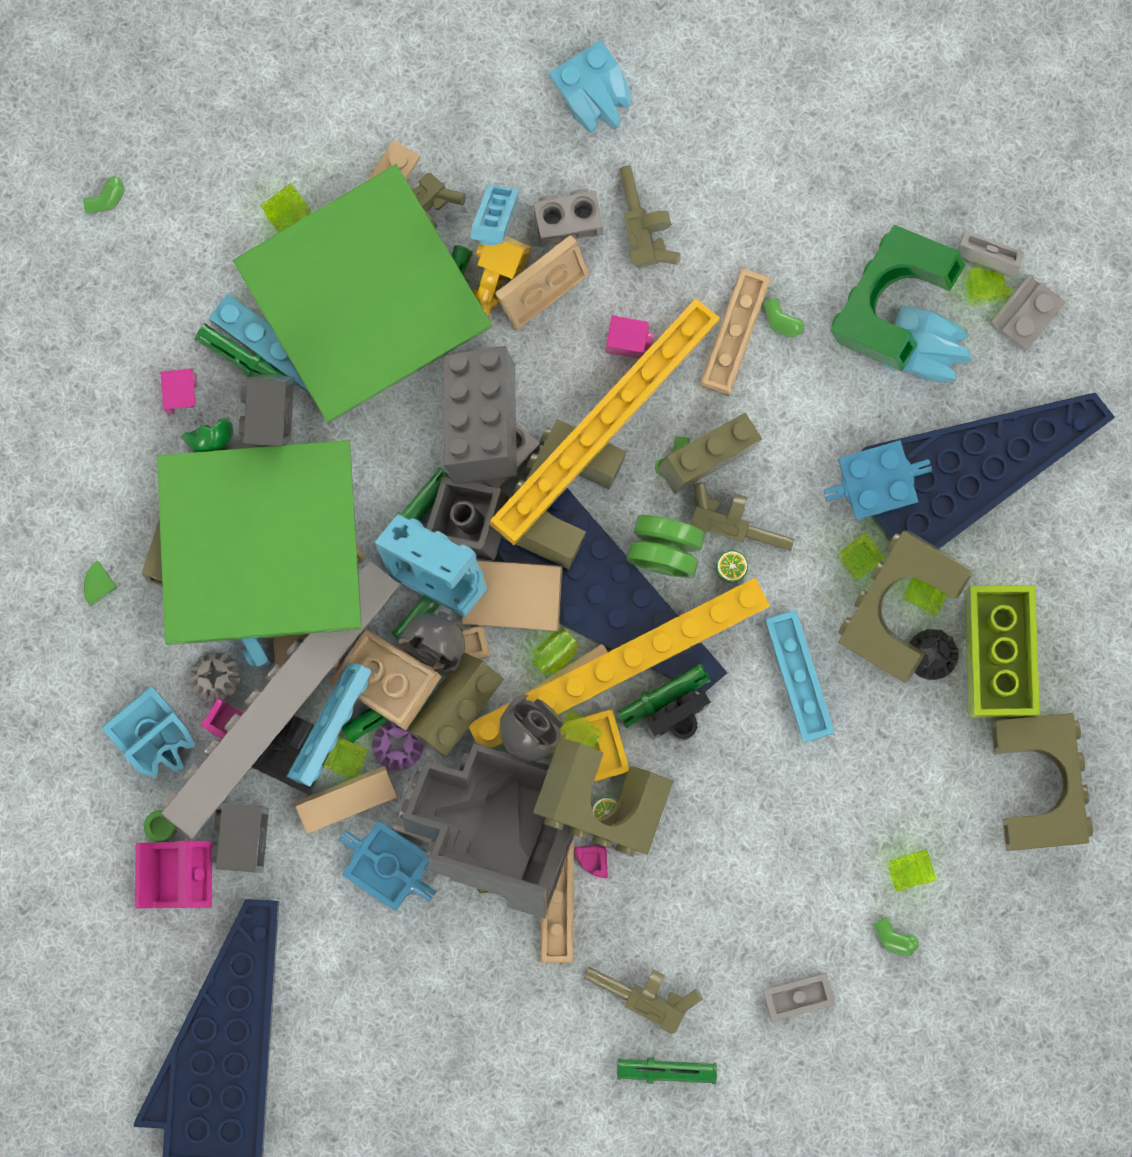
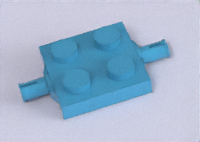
(877, 480)
(387, 866)

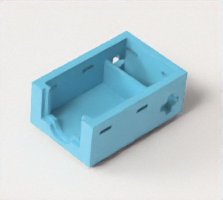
(434, 562)

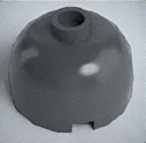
(434, 639)
(530, 729)

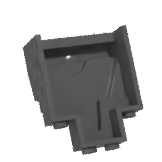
(487, 827)

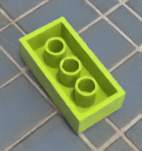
(1002, 651)

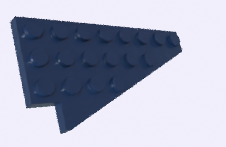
(986, 463)
(608, 595)
(217, 1070)

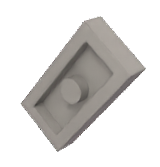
(991, 254)
(798, 997)

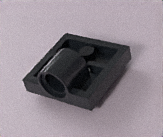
(688, 707)
(283, 751)

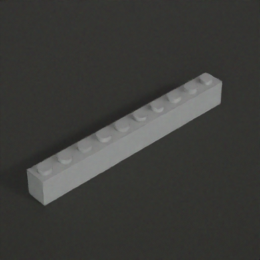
(269, 712)

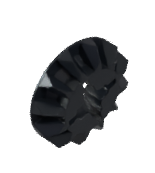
(946, 647)

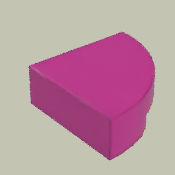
(593, 859)

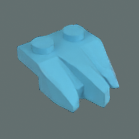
(592, 86)
(936, 343)
(149, 733)

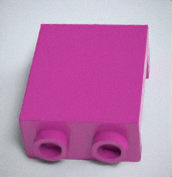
(173, 874)

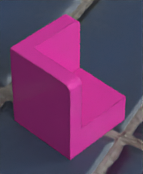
(178, 389)
(219, 717)

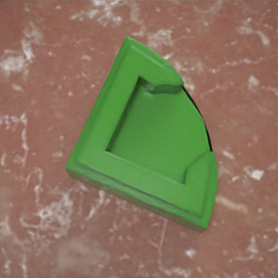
(97, 584)

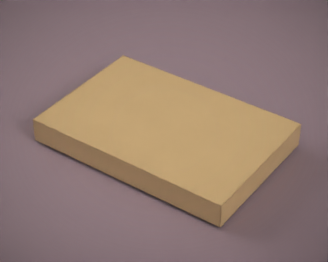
(543, 283)
(518, 596)
(396, 680)

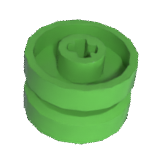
(665, 546)

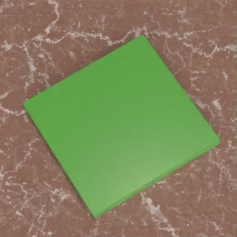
(362, 293)
(258, 542)

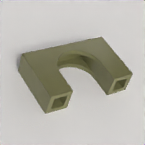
(549, 535)
(867, 631)
(1057, 739)
(567, 800)

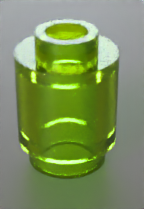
(555, 652)

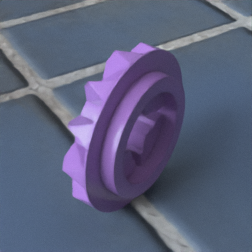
(395, 760)

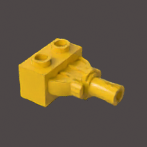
(499, 262)

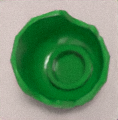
(210, 438)

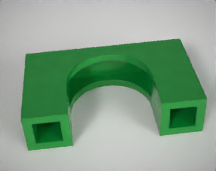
(899, 257)

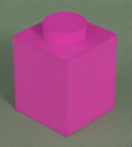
(628, 337)

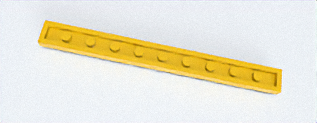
(604, 422)
(635, 656)

